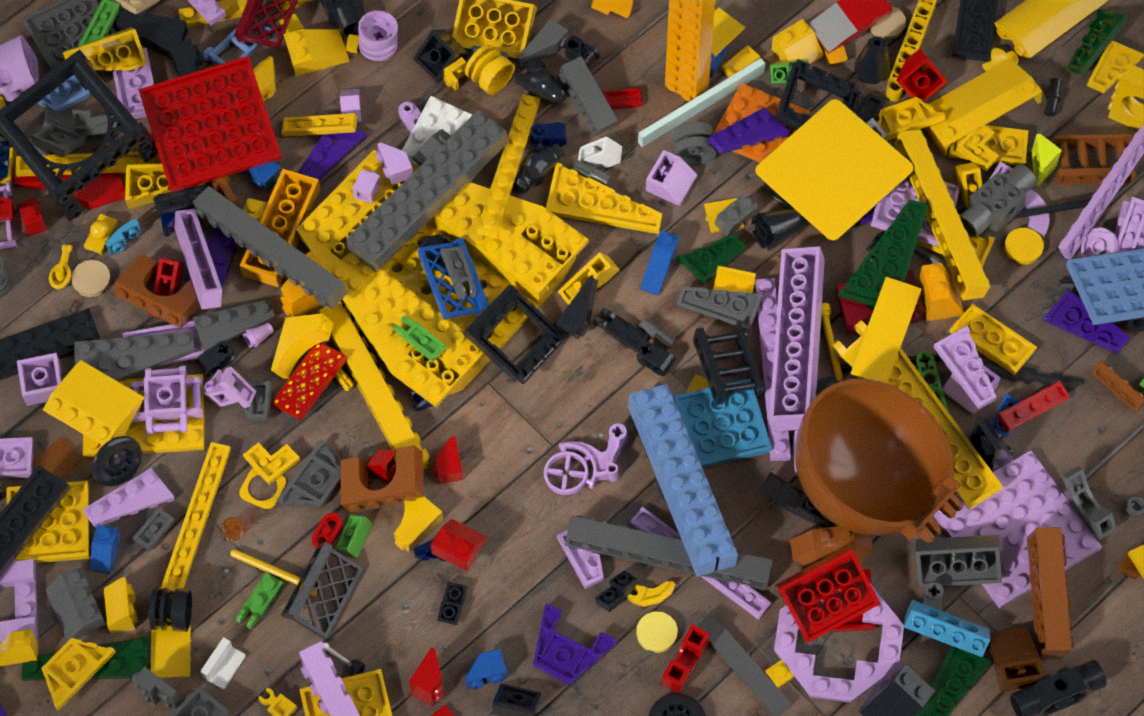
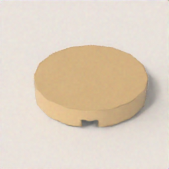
(890, 25)
(91, 278)

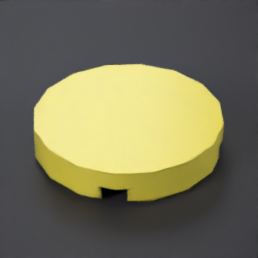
(656, 632)

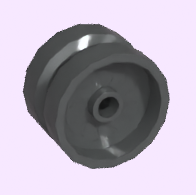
(692, 143)

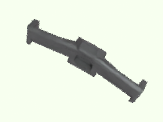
(81, 122)

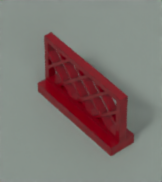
(249, 17)

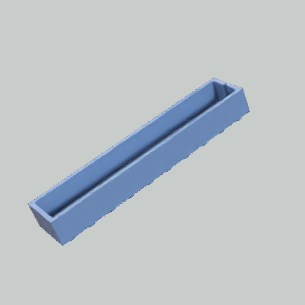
(682, 480)

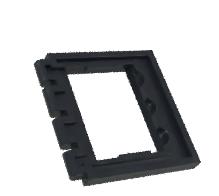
(817, 78)
(491, 318)

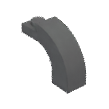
(1078, 494)

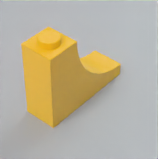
(296, 338)
(418, 521)

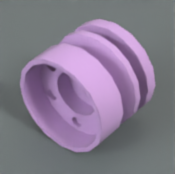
(378, 35)

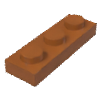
(1119, 386)

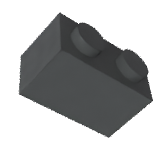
(736, 214)

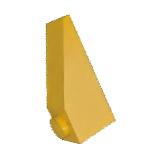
(600, 268)

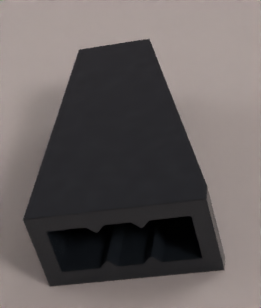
(154, 30)

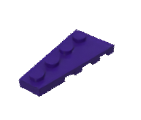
(748, 131)
(329, 152)
(222, 253)
(1073, 317)

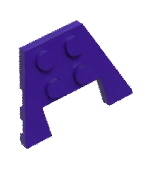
(562, 656)

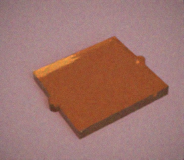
(58, 459)

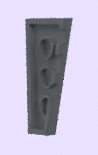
(231, 322)

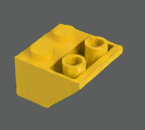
(120, 606)

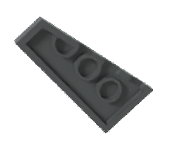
(721, 304)

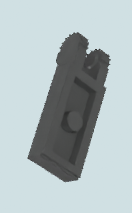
(459, 271)

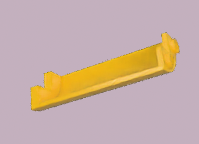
(1040, 22)

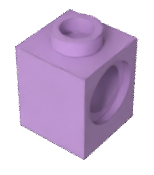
(366, 186)

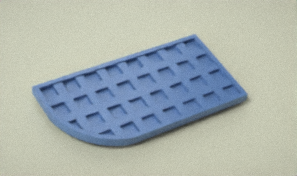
(1110, 285)

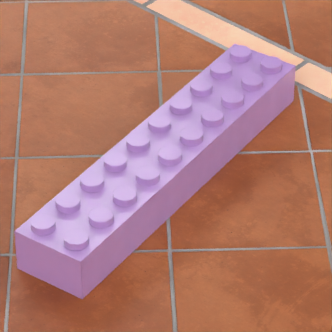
(796, 336)

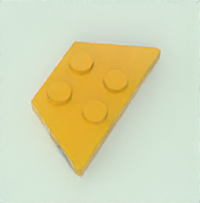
(907, 116)
(73, 668)

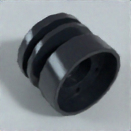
(170, 609)

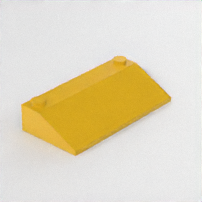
(981, 102)

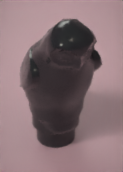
(540, 82)
(537, 166)

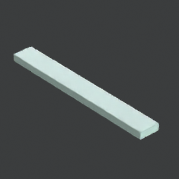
(700, 103)

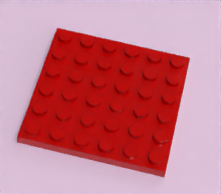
(210, 124)

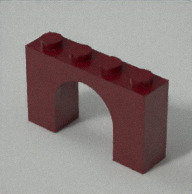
(854, 312)

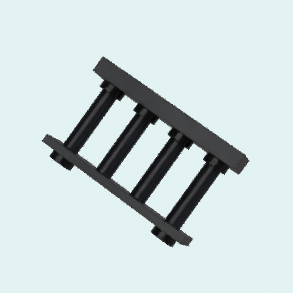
(714, 374)

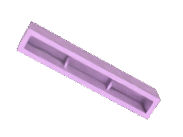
(198, 259)

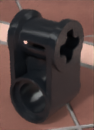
(582, 49)
(215, 358)
(655, 359)

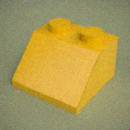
(797, 43)

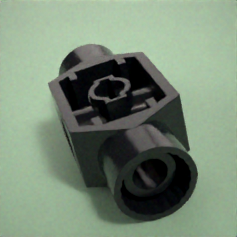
(344, 14)
(1059, 691)

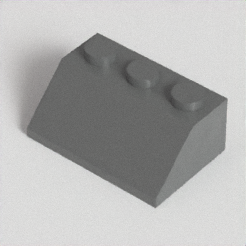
(75, 604)

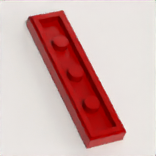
(1033, 406)

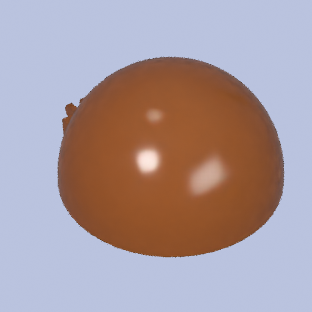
(875, 460)

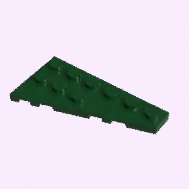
(888, 257)

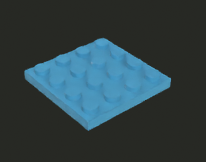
(724, 430)

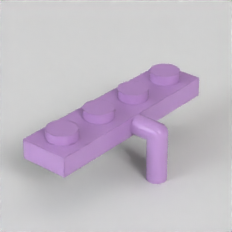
(1132, 226)

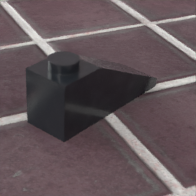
(579, 311)

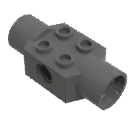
(998, 201)

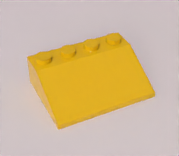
(494, 22)
(94, 403)

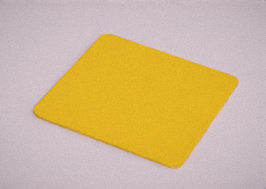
(834, 169)

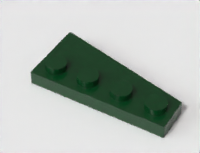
(1098, 38)

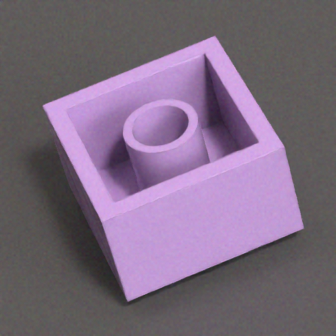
(39, 377)

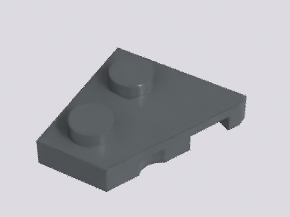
(261, 402)

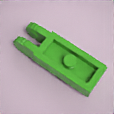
(420, 339)
(260, 599)

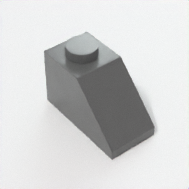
(431, 146)

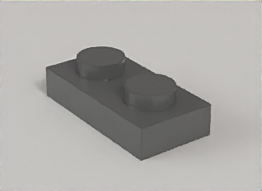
(154, 529)

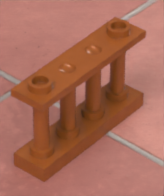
(1085, 174)

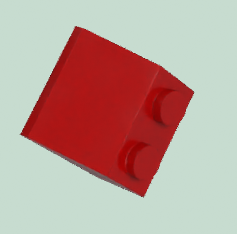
(920, 76)
(458, 544)
(427, 680)

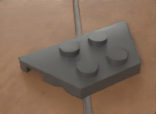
(314, 480)

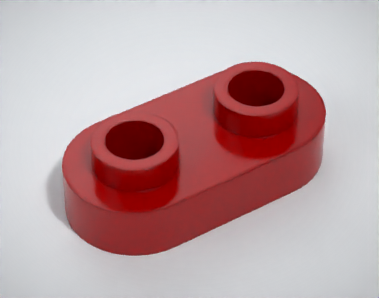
(327, 533)

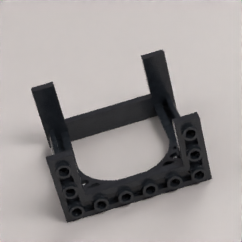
(63, 191)

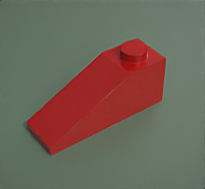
(168, 277)

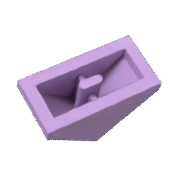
(350, 102)

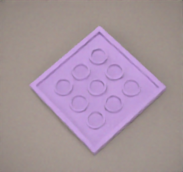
(892, 204)

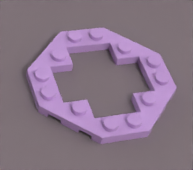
(866, 673)

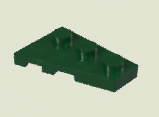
(704, 261)

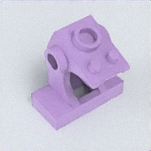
(222, 392)

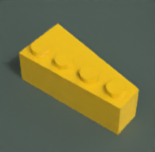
(144, 183)

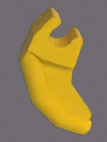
(651, 596)

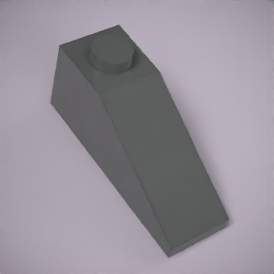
(545, 43)

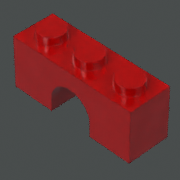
(687, 658)

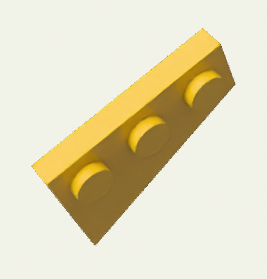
(1111, 64)

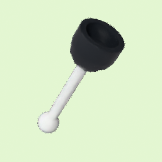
(354, 667)

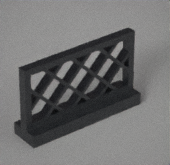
(305, 586)

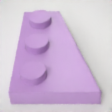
(585, 563)

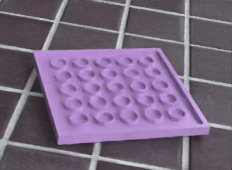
(1026, 502)

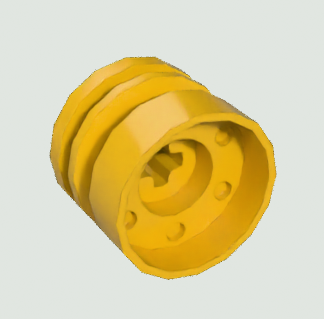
(489, 69)

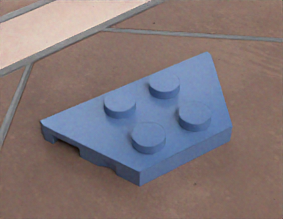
(65, 96)

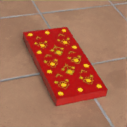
(309, 380)

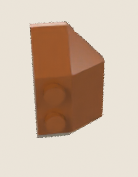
(823, 542)

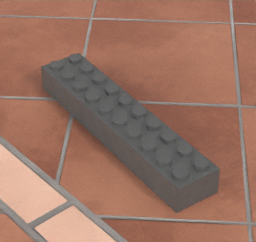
(427, 191)

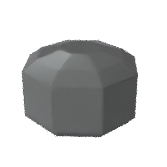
(1135, 506)

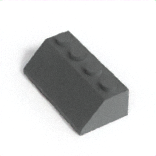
(959, 560)

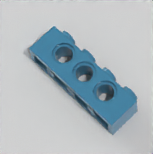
(947, 628)

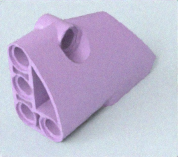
(17, 67)

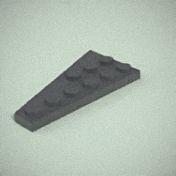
(131, 355)

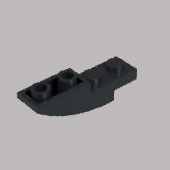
(793, 500)

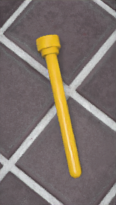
(825, 314)
(269, 568)

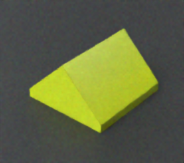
(1044, 158)

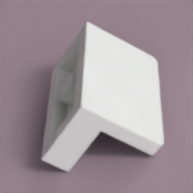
(222, 664)

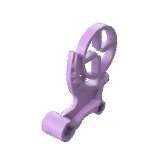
(603, 462)

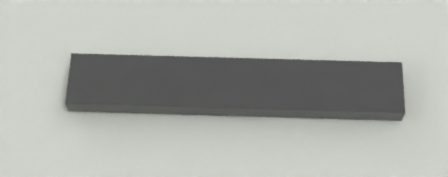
(744, 665)

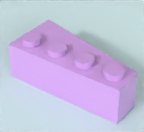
(326, 682)

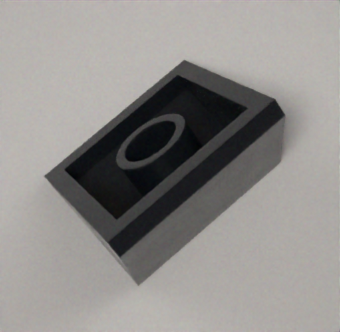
(515, 701)

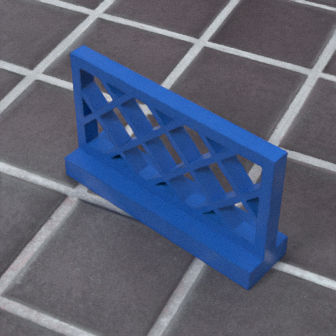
(478, 303)

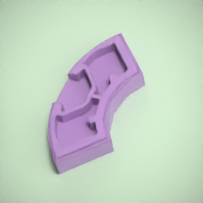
(1038, 222)

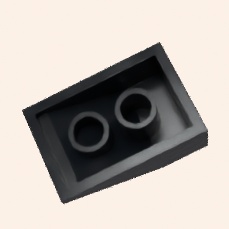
(185, 57)
(990, 445)
(898, 694)

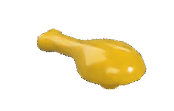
(61, 273)

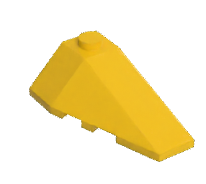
(113, 52)

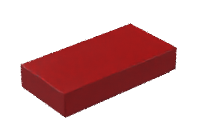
(623, 98)

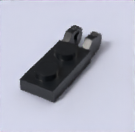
(621, 330)

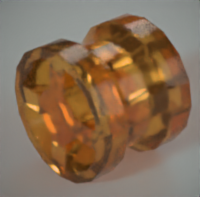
(232, 524)

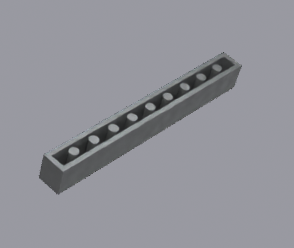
(270, 248)
(659, 551)

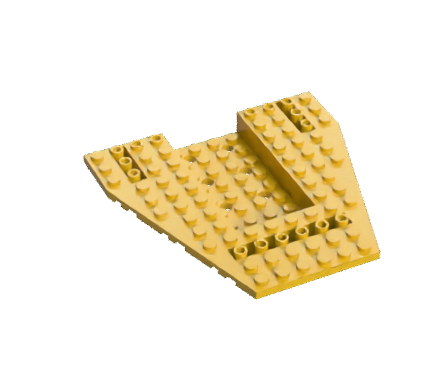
(529, 253)

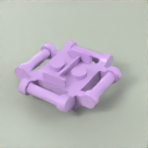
(167, 399)

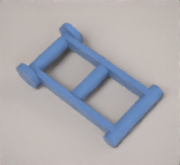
(211, 54)

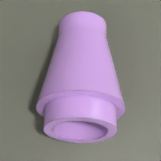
(258, 334)

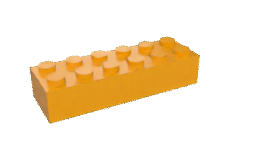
(285, 211)

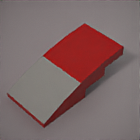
(847, 20)

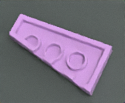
(962, 359)

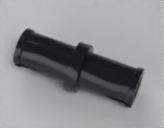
(1053, 97)

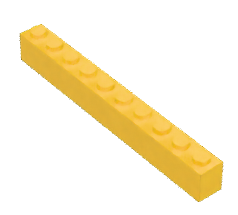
(943, 216)
(371, 381)

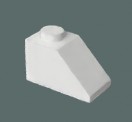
(601, 153)

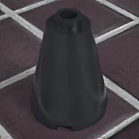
(873, 62)
(776, 227)

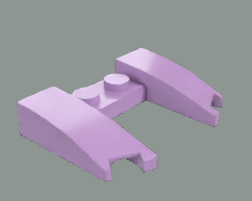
(22, 576)

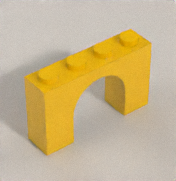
(1123, 105)

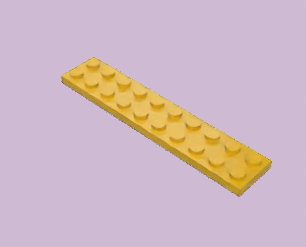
(970, 469)

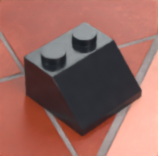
(438, 53)

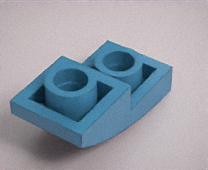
(117, 241)

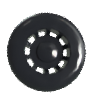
(120, 464)
(676, 701)

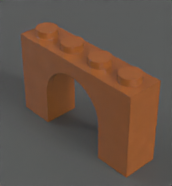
(174, 308)
(405, 485)

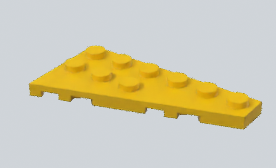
(590, 201)

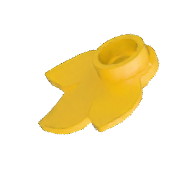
(999, 56)

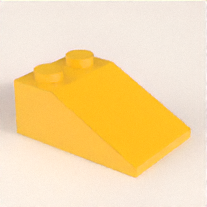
(315, 49)

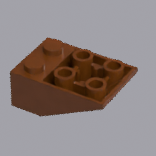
(1015, 659)

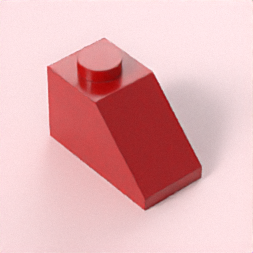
(32, 217)
(448, 463)
(383, 465)

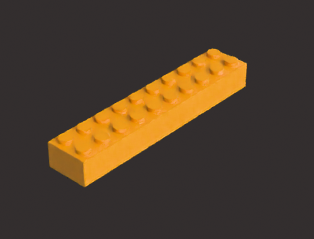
(689, 46)

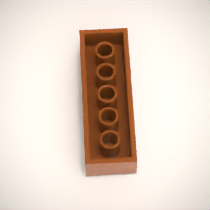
(1049, 592)

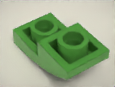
(780, 70)

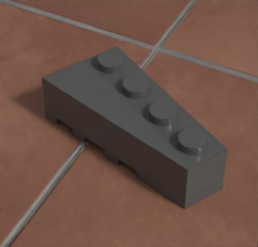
(587, 96)

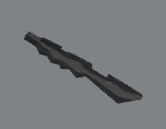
(1030, 375)

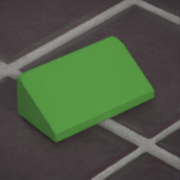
(353, 535)

